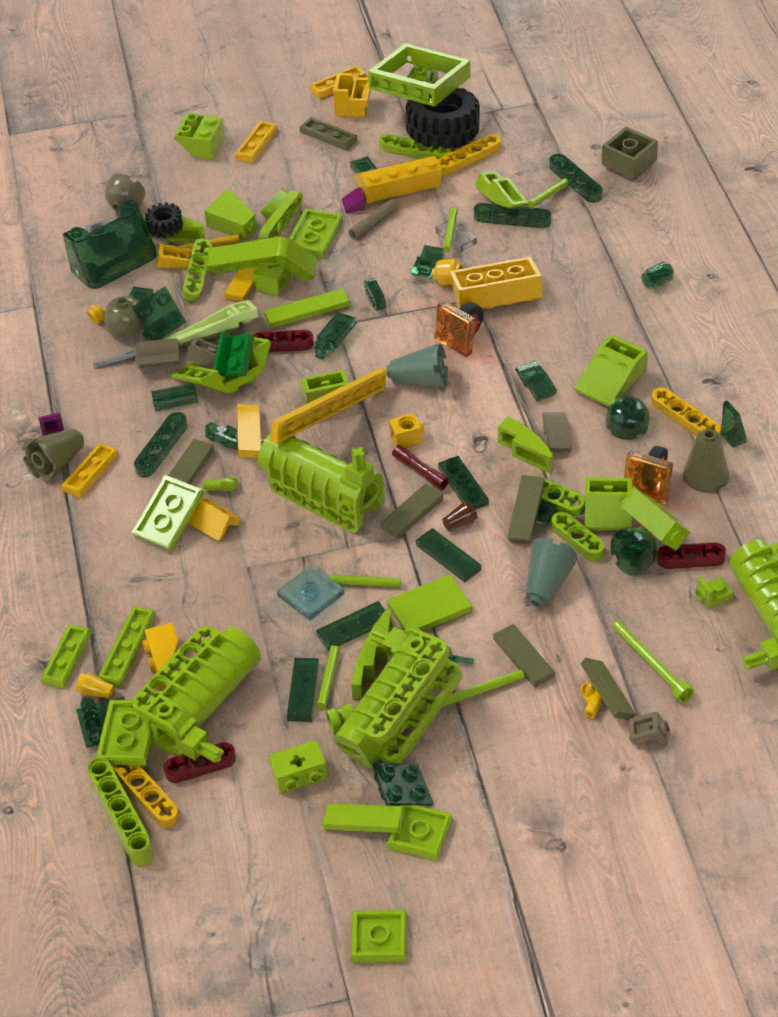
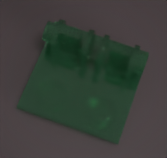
(158, 314)
(92, 719)
(401, 784)

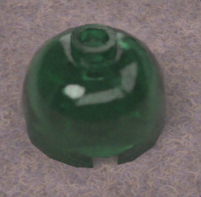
(627, 418)
(633, 549)

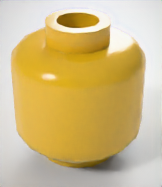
(442, 271)

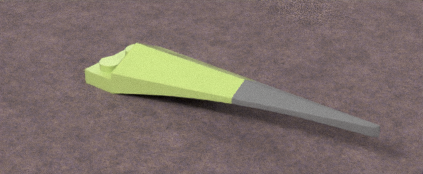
(223, 320)

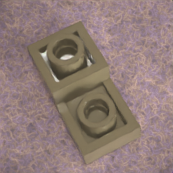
(557, 431)

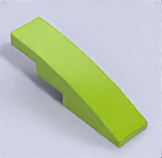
(369, 656)

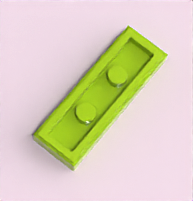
(66, 656)
(363, 818)

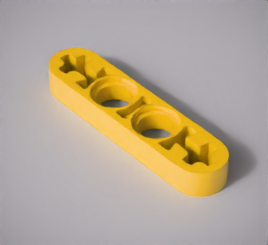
(488, 145)
(665, 401)
(148, 788)

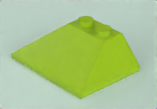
(213, 380)

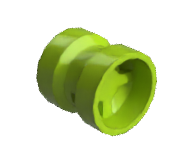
(337, 717)

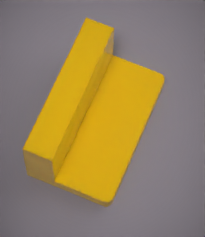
(213, 518)

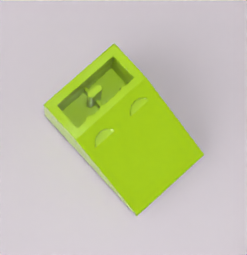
(612, 370)

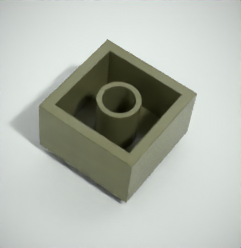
(629, 152)

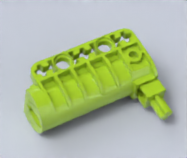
(322, 481)
(757, 573)
(195, 690)
(398, 697)

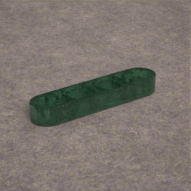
(590, 191)
(540, 219)
(164, 445)

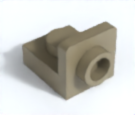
(648, 728)

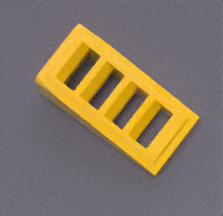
(170, 257)

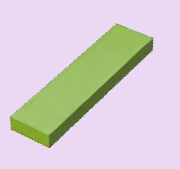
(306, 308)
(127, 646)

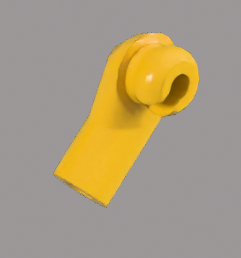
(592, 699)

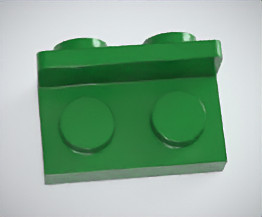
(233, 354)

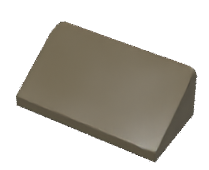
(201, 353)

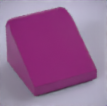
(354, 201)
(51, 423)

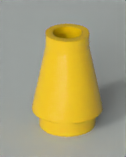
(93, 686)

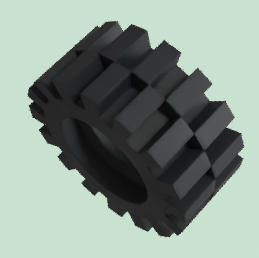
(171, 218)

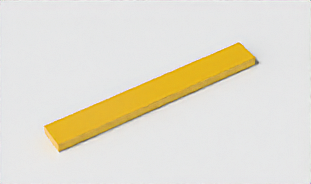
(328, 405)

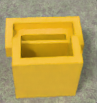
(351, 95)

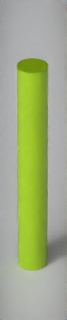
(548, 193)
(450, 229)
(366, 581)
(328, 677)

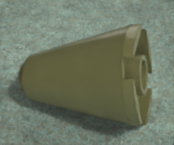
(51, 452)
(706, 464)

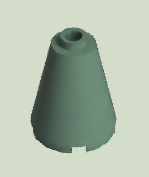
(421, 367)
(547, 569)

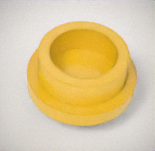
(96, 313)

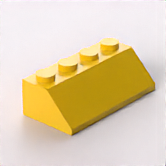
(399, 179)
(497, 283)

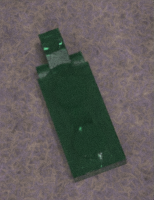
(333, 334)
(223, 435)

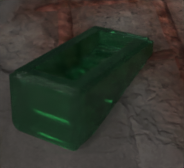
(732, 426)

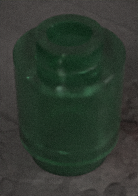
(657, 275)

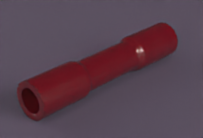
(429, 473)

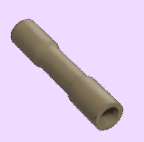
(364, 225)

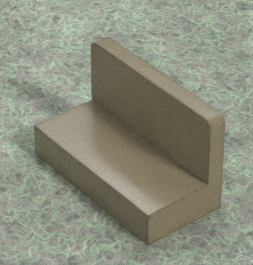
(157, 353)

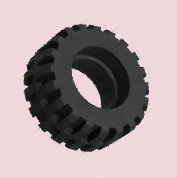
(447, 124)

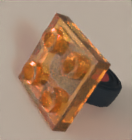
(458, 326)
(650, 472)

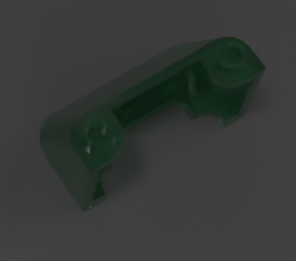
(111, 249)

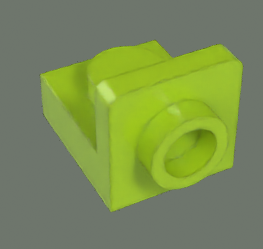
(713, 591)

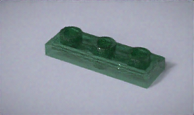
(463, 482)

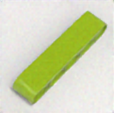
(120, 811)

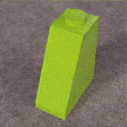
(231, 216)
(655, 518)

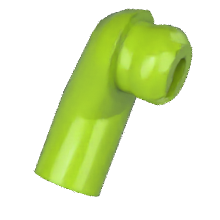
(224, 484)

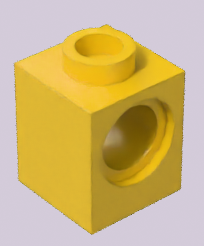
(406, 430)

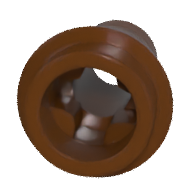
(460, 516)

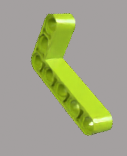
(263, 253)

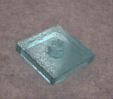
(310, 592)

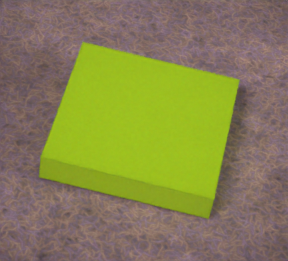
(421, 832)
(378, 936)

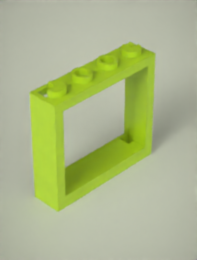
(383, 80)

